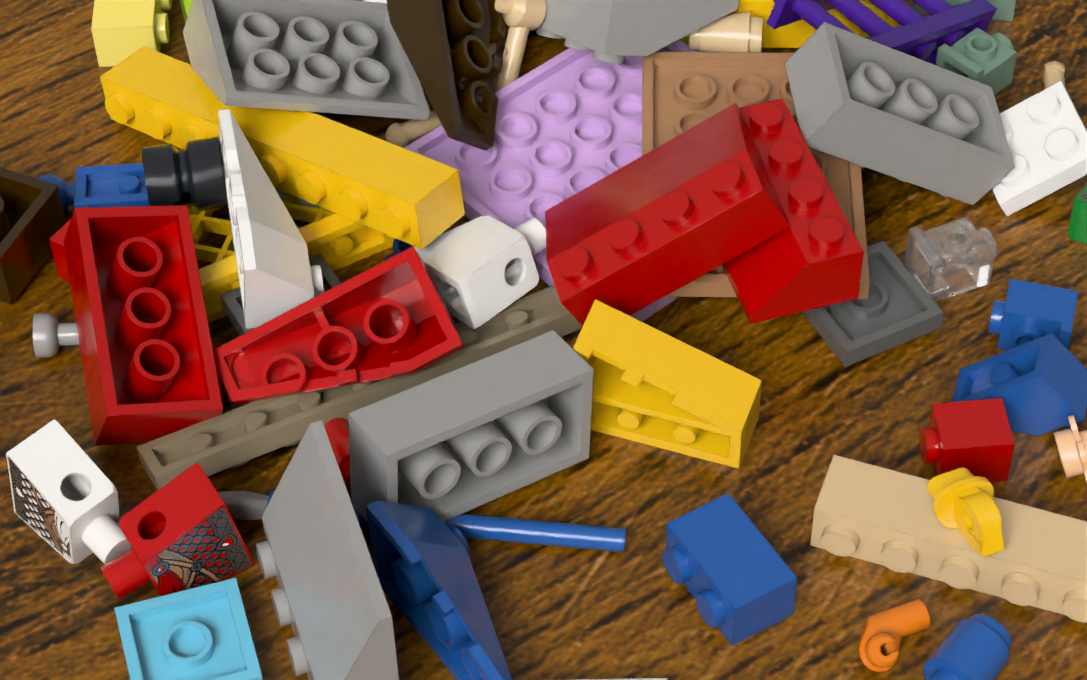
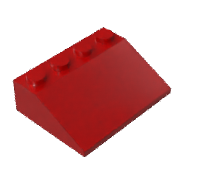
(663, 219)

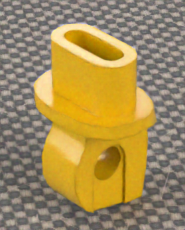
(968, 505)

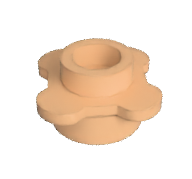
(1072, 449)

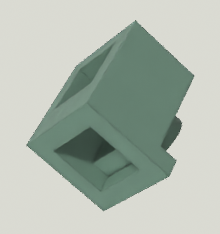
(981, 57)

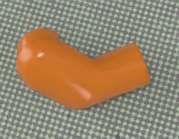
(884, 631)

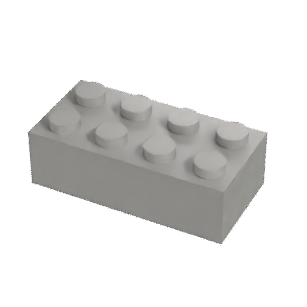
(898, 115)
(474, 430)

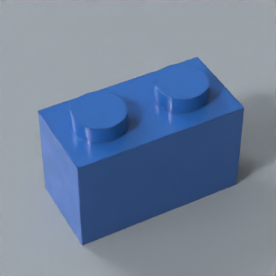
(729, 569)

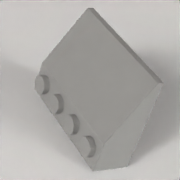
(628, 26)
(304, 57)
(325, 572)

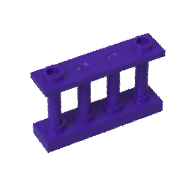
(916, 37)

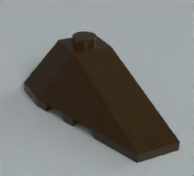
(455, 61)

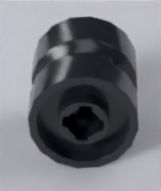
(185, 175)

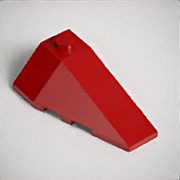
(355, 333)

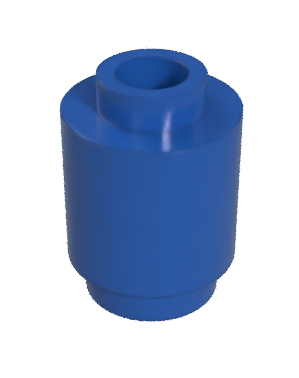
(970, 651)

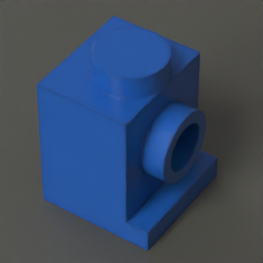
(1031, 313)

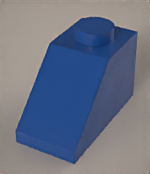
(1037, 384)

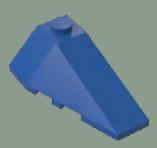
(434, 586)

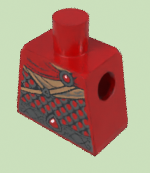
(179, 539)

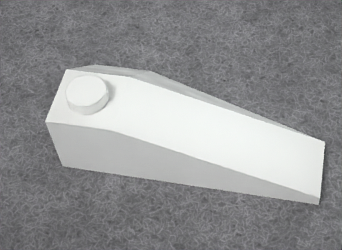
(266, 241)

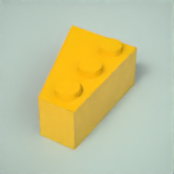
(666, 390)

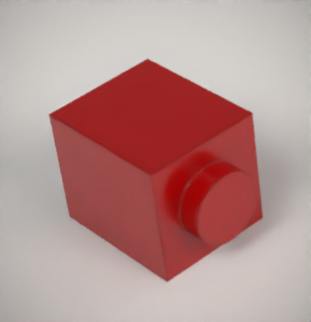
(970, 437)

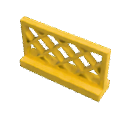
(330, 234)

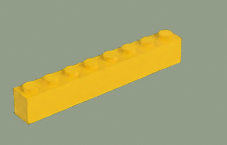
(298, 150)

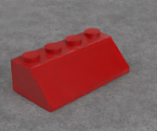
(815, 258)
(140, 322)

